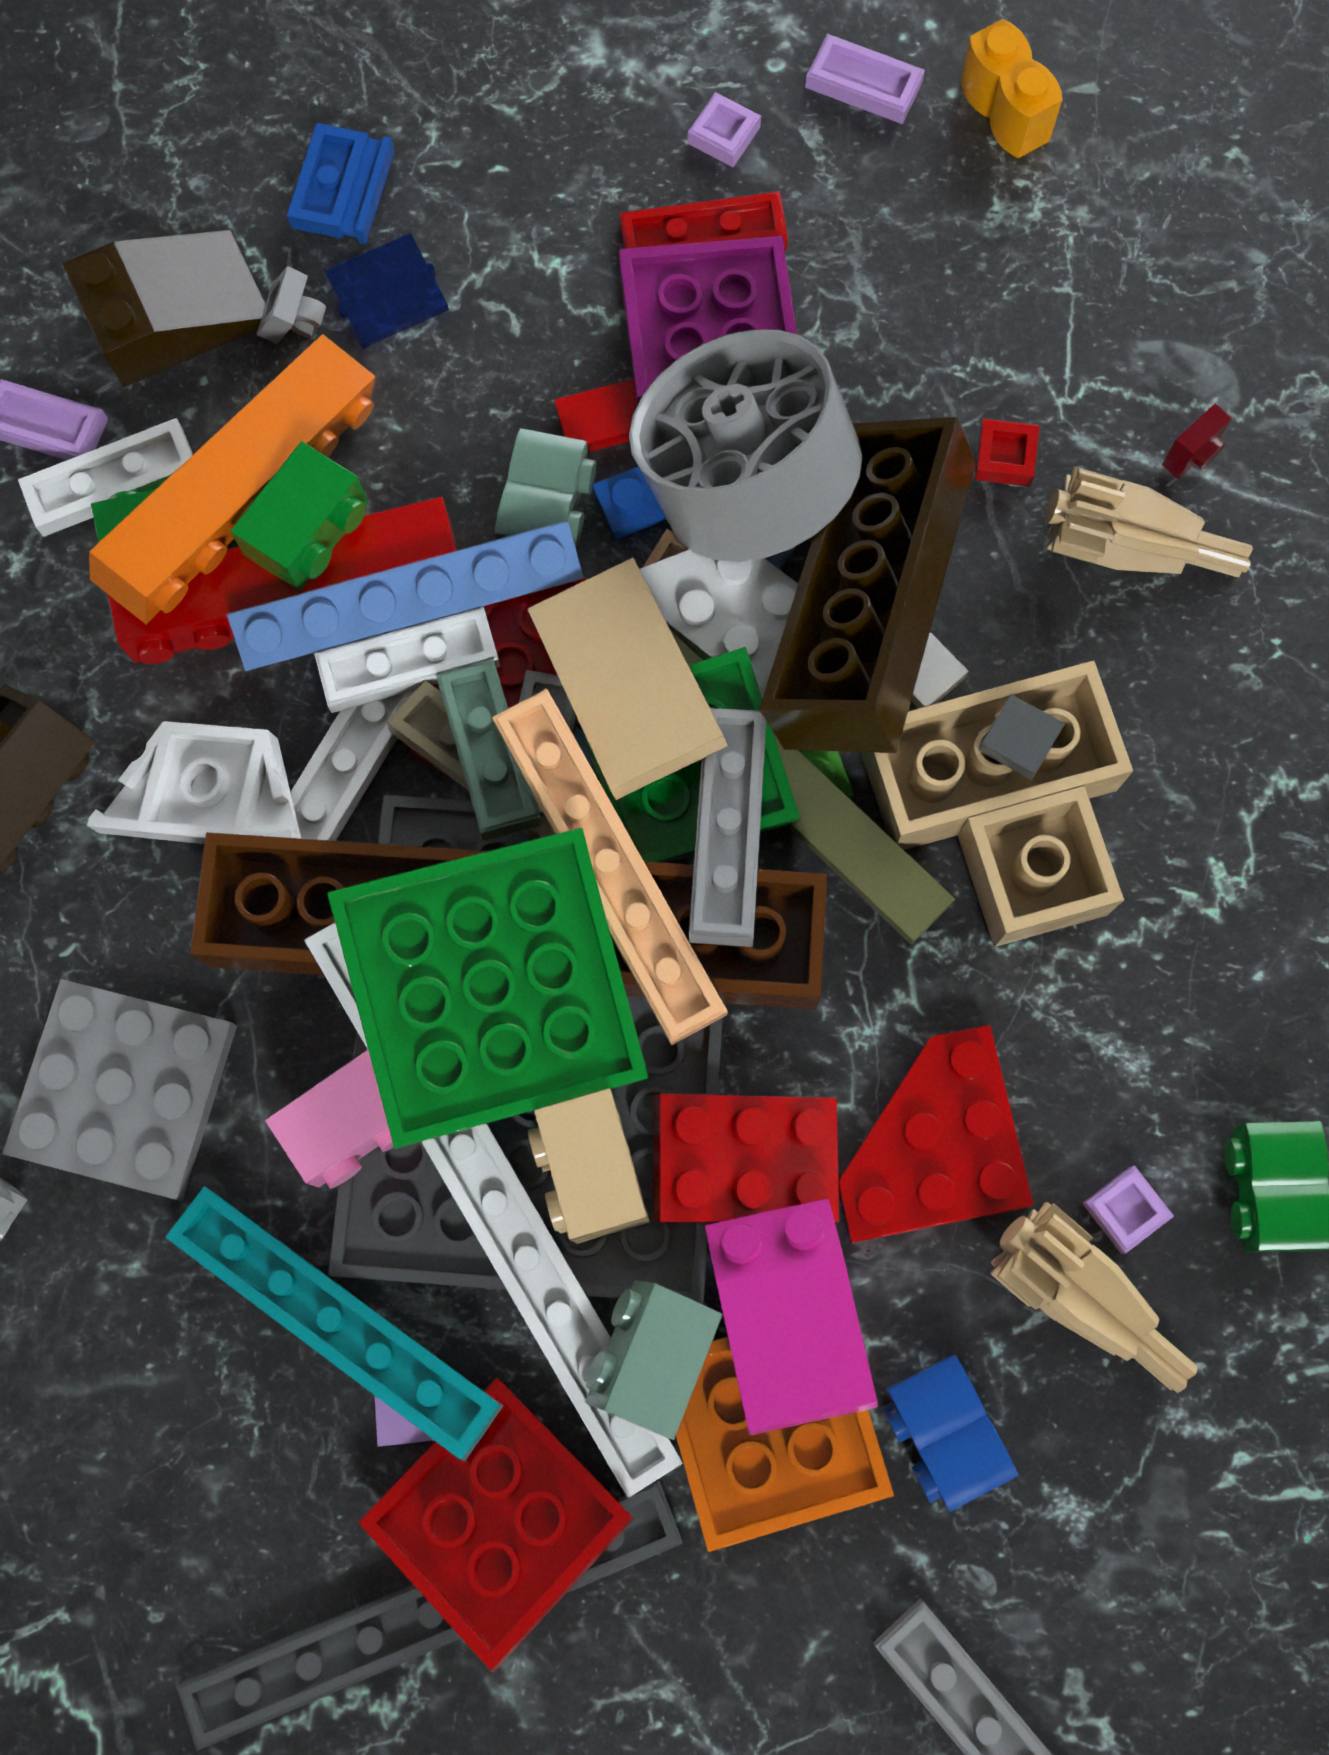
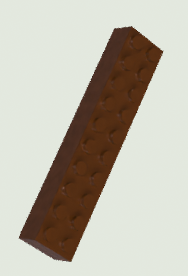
(271, 894)

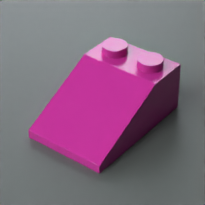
(790, 1317)

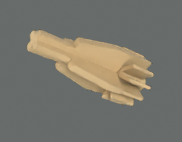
(1134, 529)
(1076, 1284)

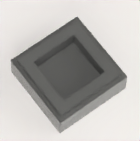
(1021, 737)

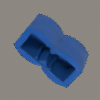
(950, 1434)

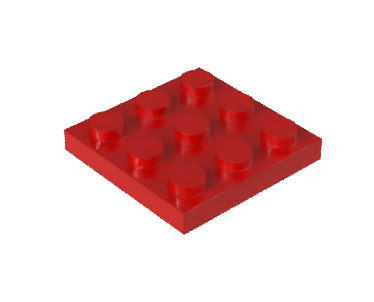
(497, 1533)

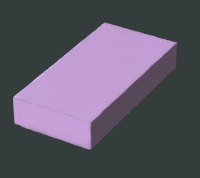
(864, 78)
(48, 422)

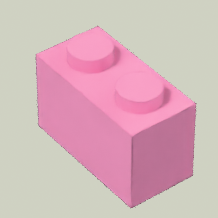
(334, 1125)

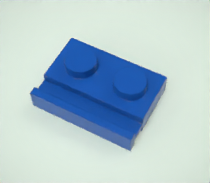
(340, 183)

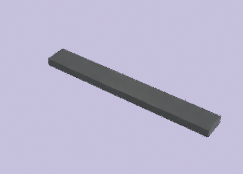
(374, 1639)

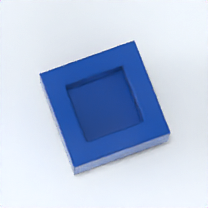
(627, 504)

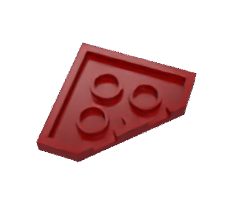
(939, 1146)

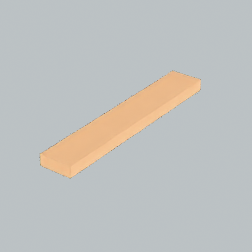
(632, 902)

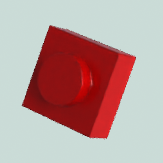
(1007, 452)

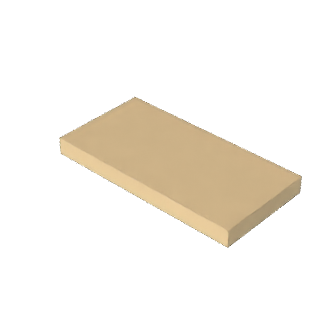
(626, 679)

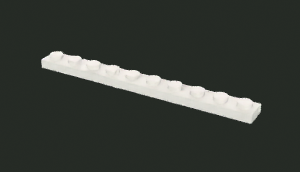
(526, 1264)

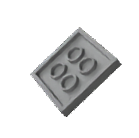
(120, 1089)

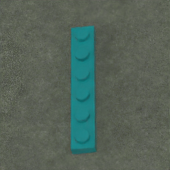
(335, 1323)

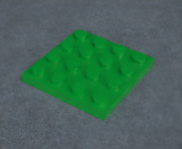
(487, 987)

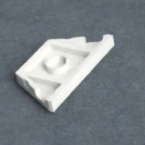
(724, 605)
(200, 783)

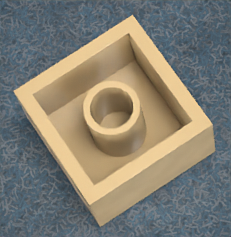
(1039, 866)
(589, 1166)

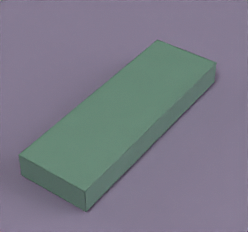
(492, 776)

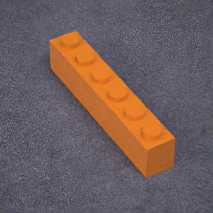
(191, 513)

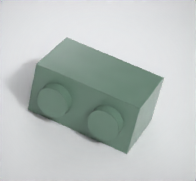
(652, 1357)

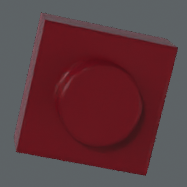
(1198, 443)

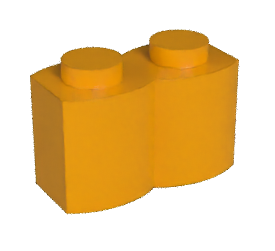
(1010, 88)

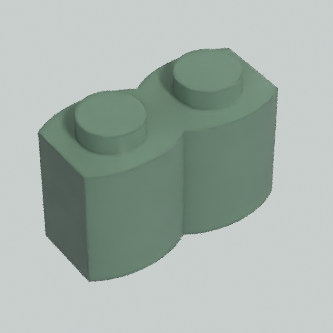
(545, 484)

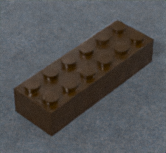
(871, 592)

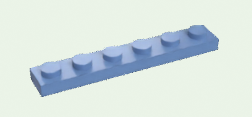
(405, 595)

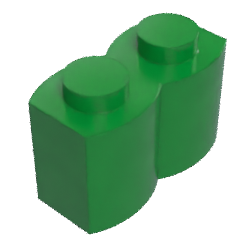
(1280, 1185)

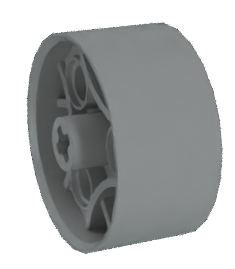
(747, 445)

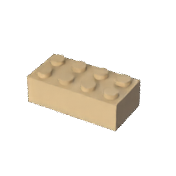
(944, 779)

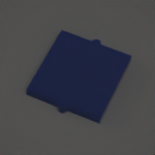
(386, 290)

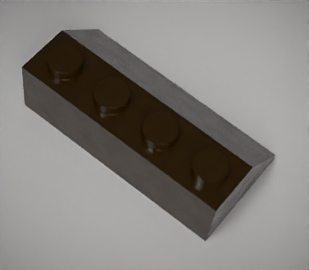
(35, 761)

